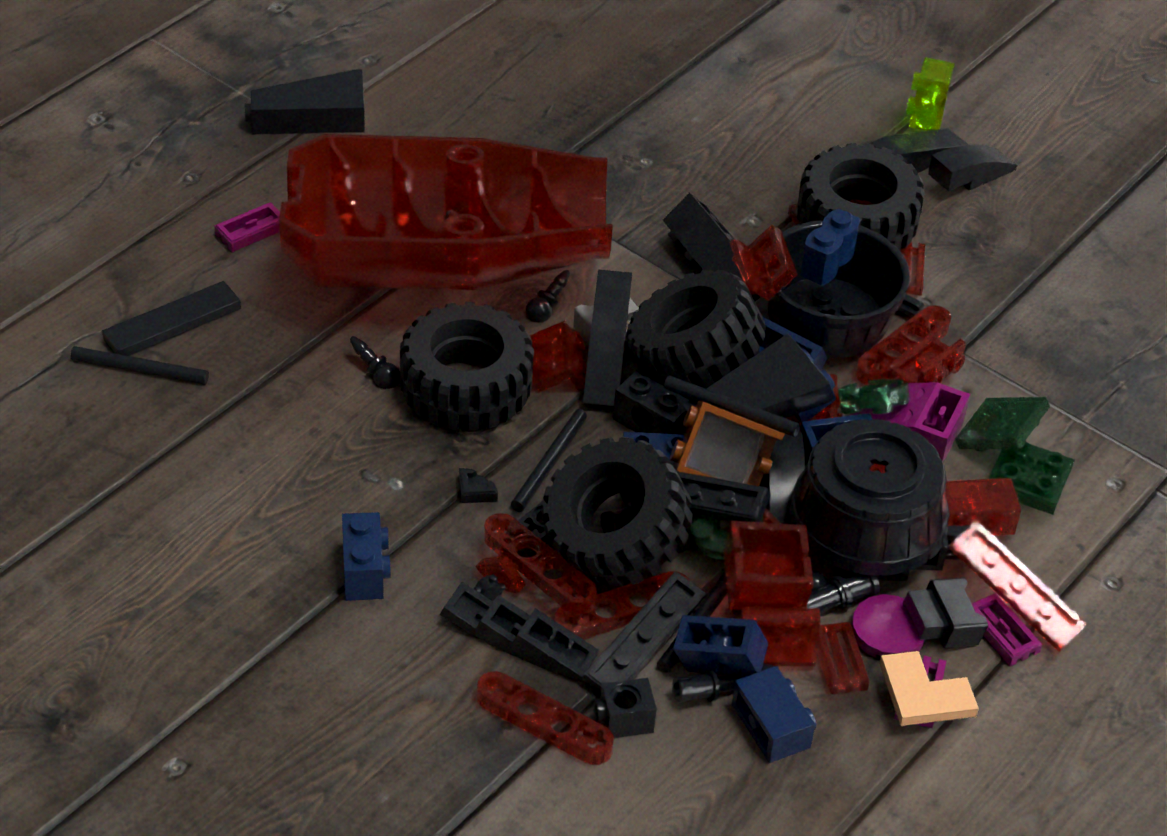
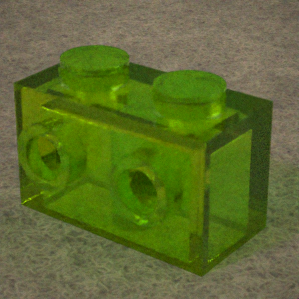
(931, 95)

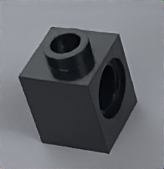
(627, 707)

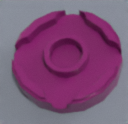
(885, 626)

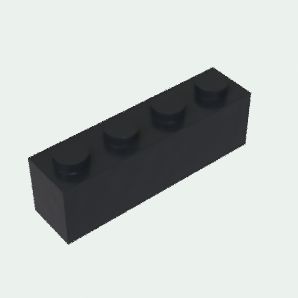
(703, 236)

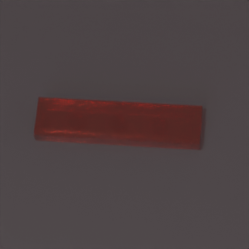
(1018, 586)

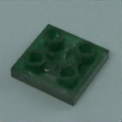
(1002, 423)
(1036, 475)

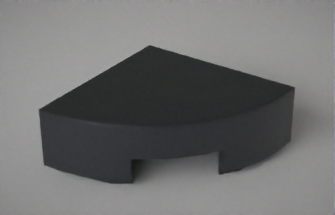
(476, 488)

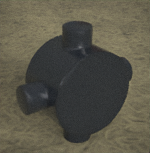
(490, 587)

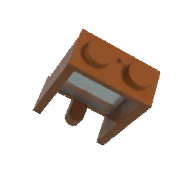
(724, 446)

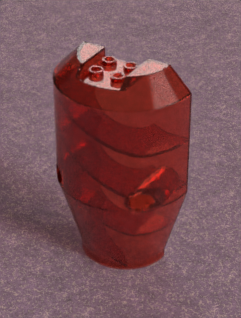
(377, 207)

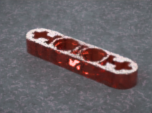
(898, 341)
(544, 560)
(618, 601)
(540, 722)

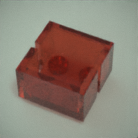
(767, 565)

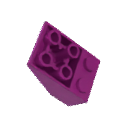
(932, 412)

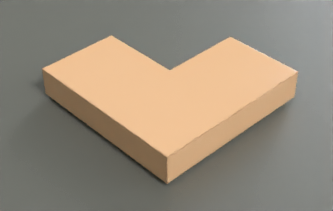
(924, 701)

